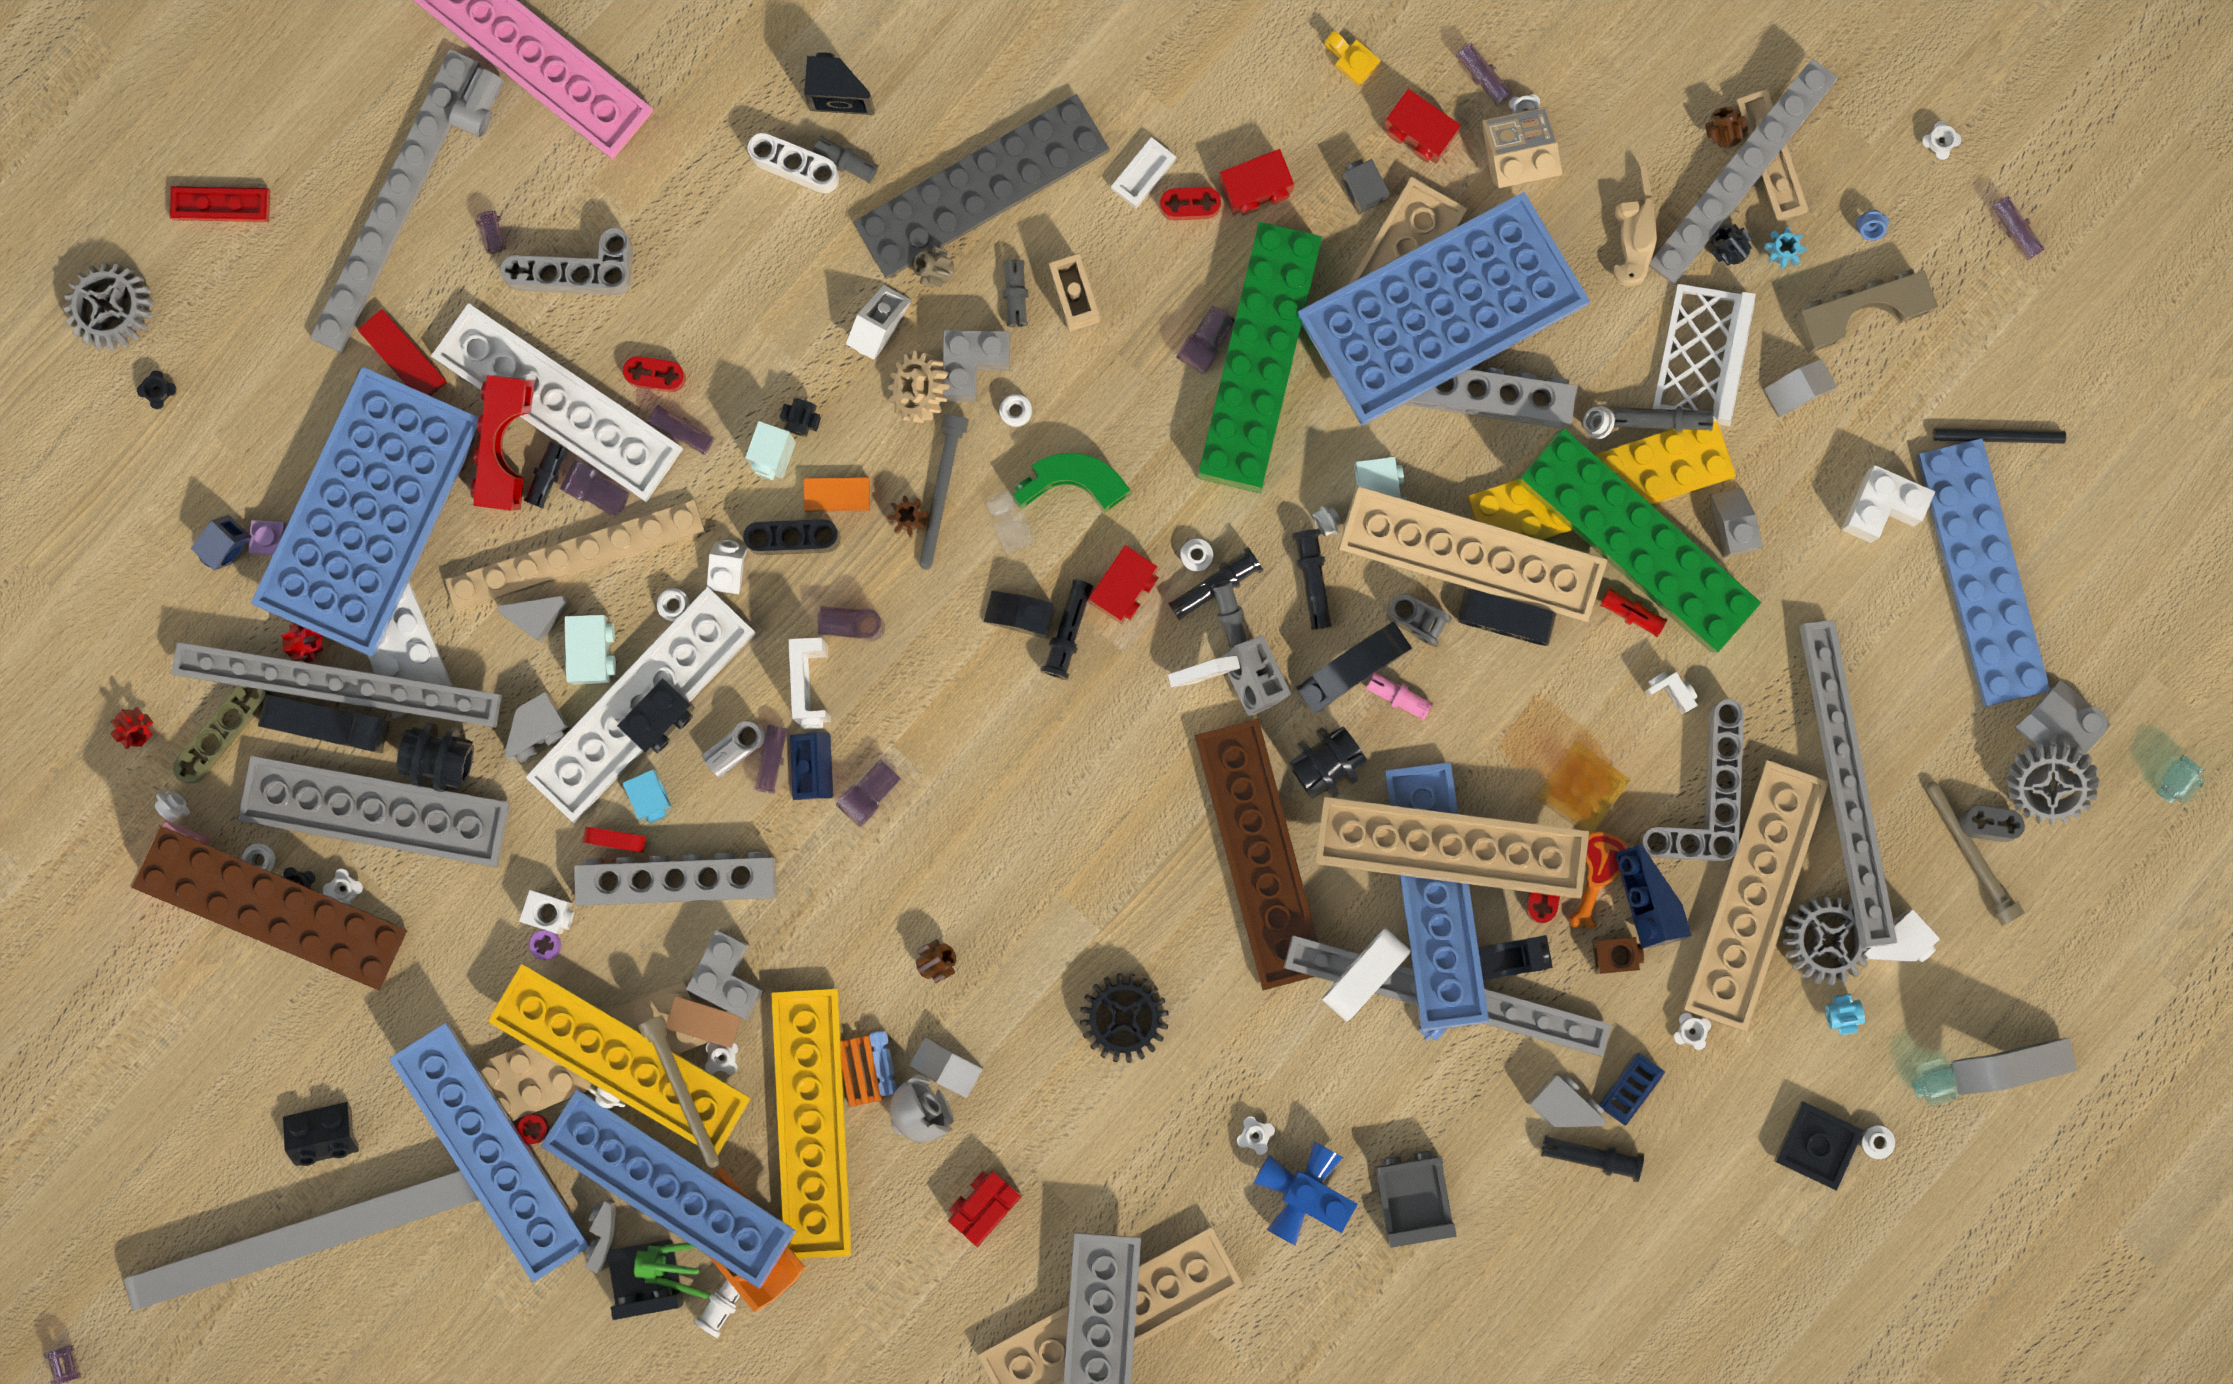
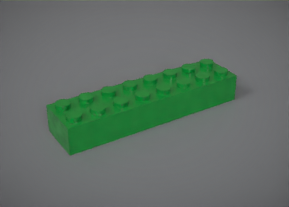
(1259, 357)
(1638, 541)

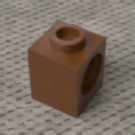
(1602, 955)

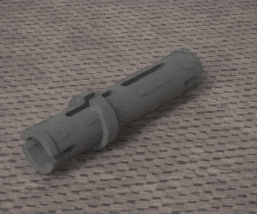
(1664, 418)

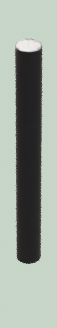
(1999, 435)

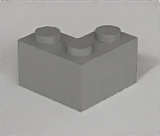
(966, 354)
(717, 980)

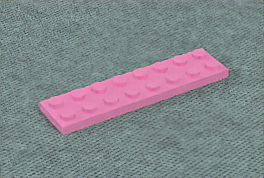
(546, 68)

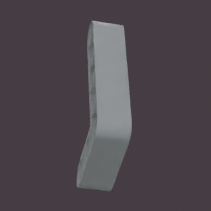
(1714, 796)

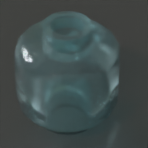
(2179, 779)
(1935, 1082)

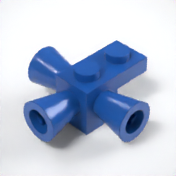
(1306, 1194)

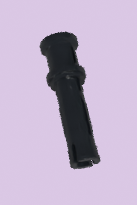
(1311, 564)
(1235, 571)
(1064, 645)
(1608, 1160)

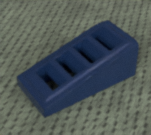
(1656, 1074)

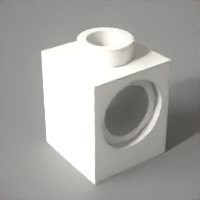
(533, 908)

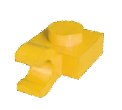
(1355, 60)

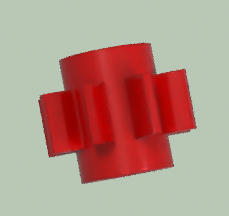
(301, 643)
(131, 728)

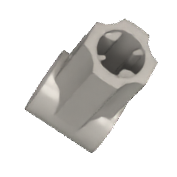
(474, 110)
(732, 750)

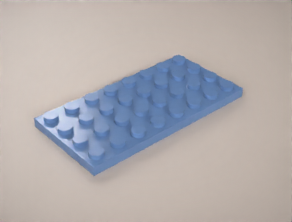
(1443, 308)
(367, 512)

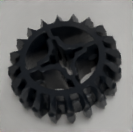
(1104, 996)

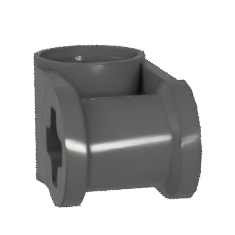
(1420, 619)

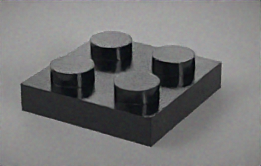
(1818, 1145)

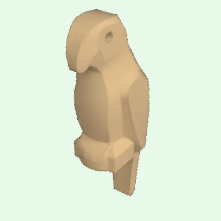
(1636, 235)

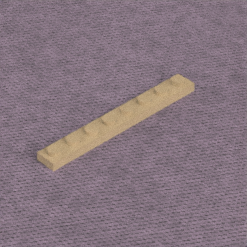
(575, 555)

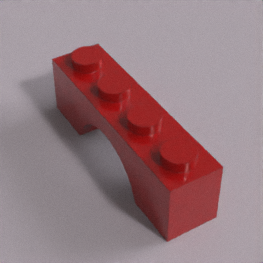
(495, 481)

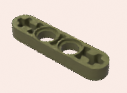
(217, 726)

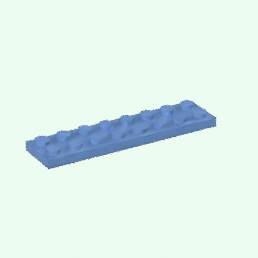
(1983, 573)
(1439, 916)
(489, 1152)
(668, 1188)

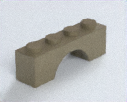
(1903, 298)

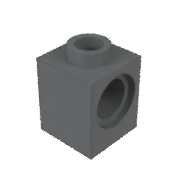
(1364, 185)

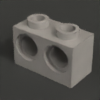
(1259, 677)

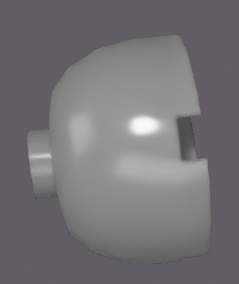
(920, 1112)

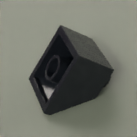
(834, 87)

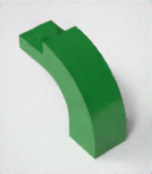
(1076, 470)

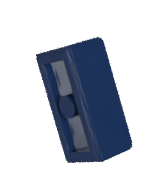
(811, 766)

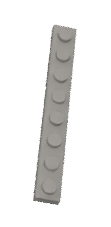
(1743, 171)

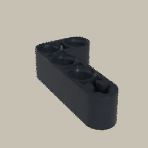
(324, 723)

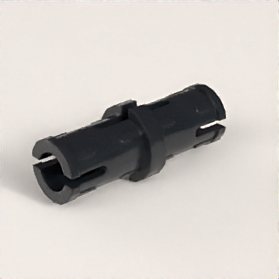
(546, 474)

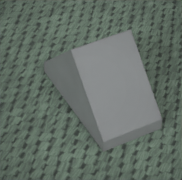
(1800, 387)
(536, 616)
(945, 1067)

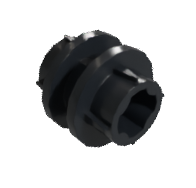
(427, 755)
(1327, 762)

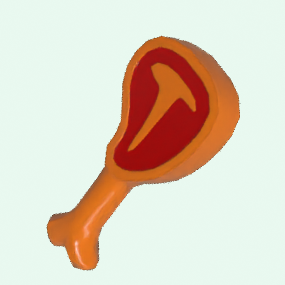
(1601, 872)

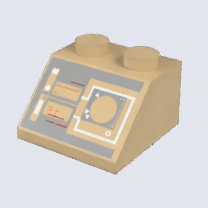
(1521, 147)

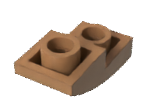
(703, 1022)

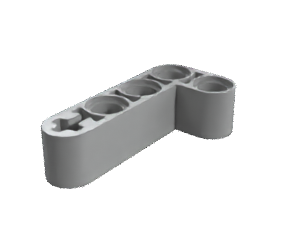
(568, 267)
(2014, 1067)

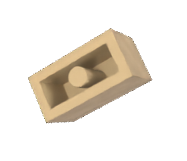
(1074, 292)

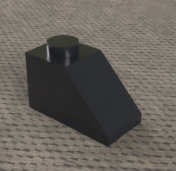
(1019, 613)

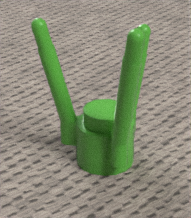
(652, 1265)

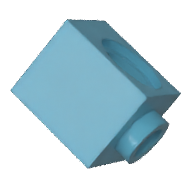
(648, 796)

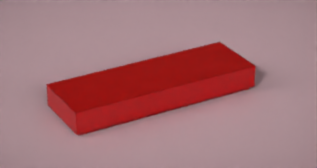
(219, 204)
(401, 354)

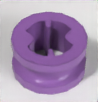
(549, 954)

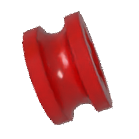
(535, 1118)

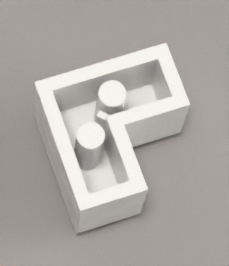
(1883, 496)

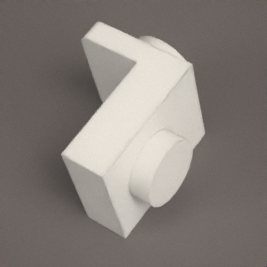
(726, 566)
(1680, 693)

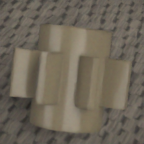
(933, 266)

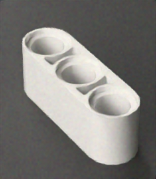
(804, 174)
(1366, 975)

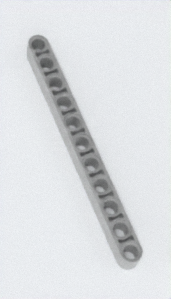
(298, 1240)

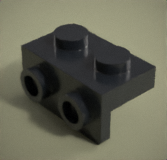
(656, 718)
(319, 1134)

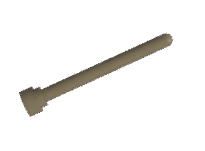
(2006, 908)
(655, 1032)

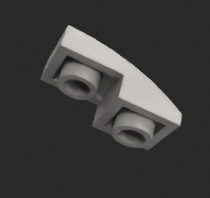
(603, 1225)

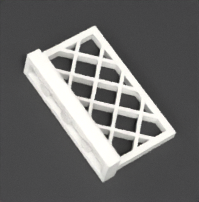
(1733, 350)

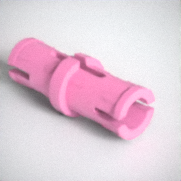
(1399, 696)

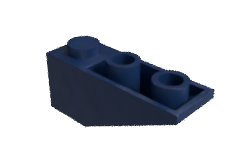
(1653, 903)

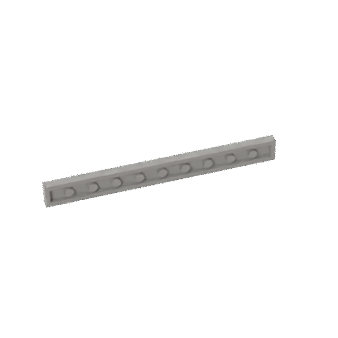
(394, 203)
(336, 684)
(1848, 784)
(1503, 1010)

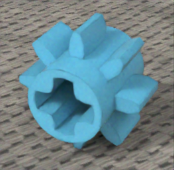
(1781, 240)
(1845, 1014)

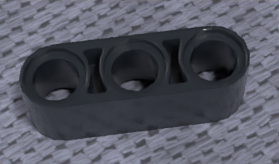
(777, 529)
(1506, 617)

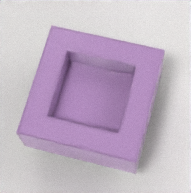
(265, 536)

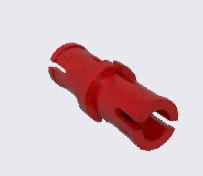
(1633, 612)

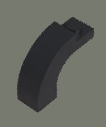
(1354, 667)
(1515, 957)

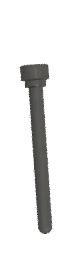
(954, 427)

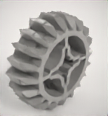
(101, 318)
(2079, 785)
(1818, 929)

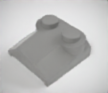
(2064, 717)

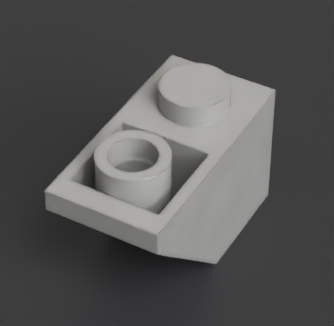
(533, 725)
(1563, 1107)

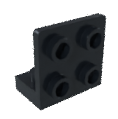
(631, 1293)

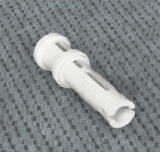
(718, 1309)

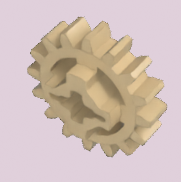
(918, 387)

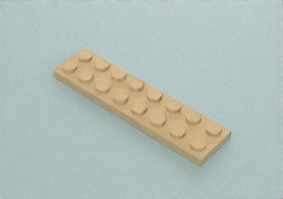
(1472, 553)
(1452, 847)
(1755, 896)
(531, 1081)
(1167, 1292)

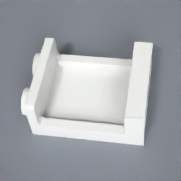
(799, 653)

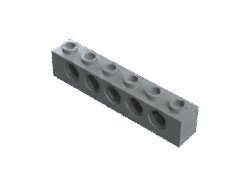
(1491, 405)
(591, 892)

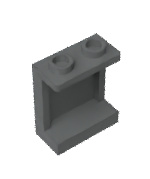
(1414, 1199)

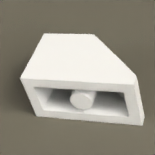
(877, 322)
(1913, 937)

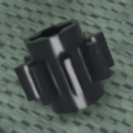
(1731, 244)
(800, 417)

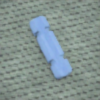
(883, 1063)

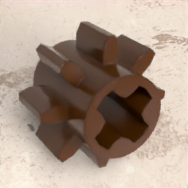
(1726, 127)
(908, 525)
(936, 961)

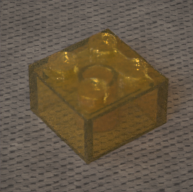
(1582, 788)

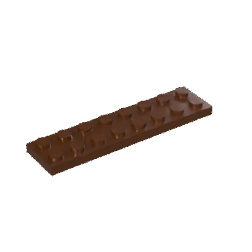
(1257, 847)
(268, 907)

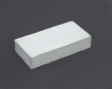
(1143, 173)
(1204, 671)

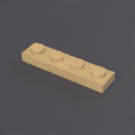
(1780, 177)

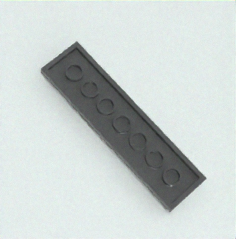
(982, 186)

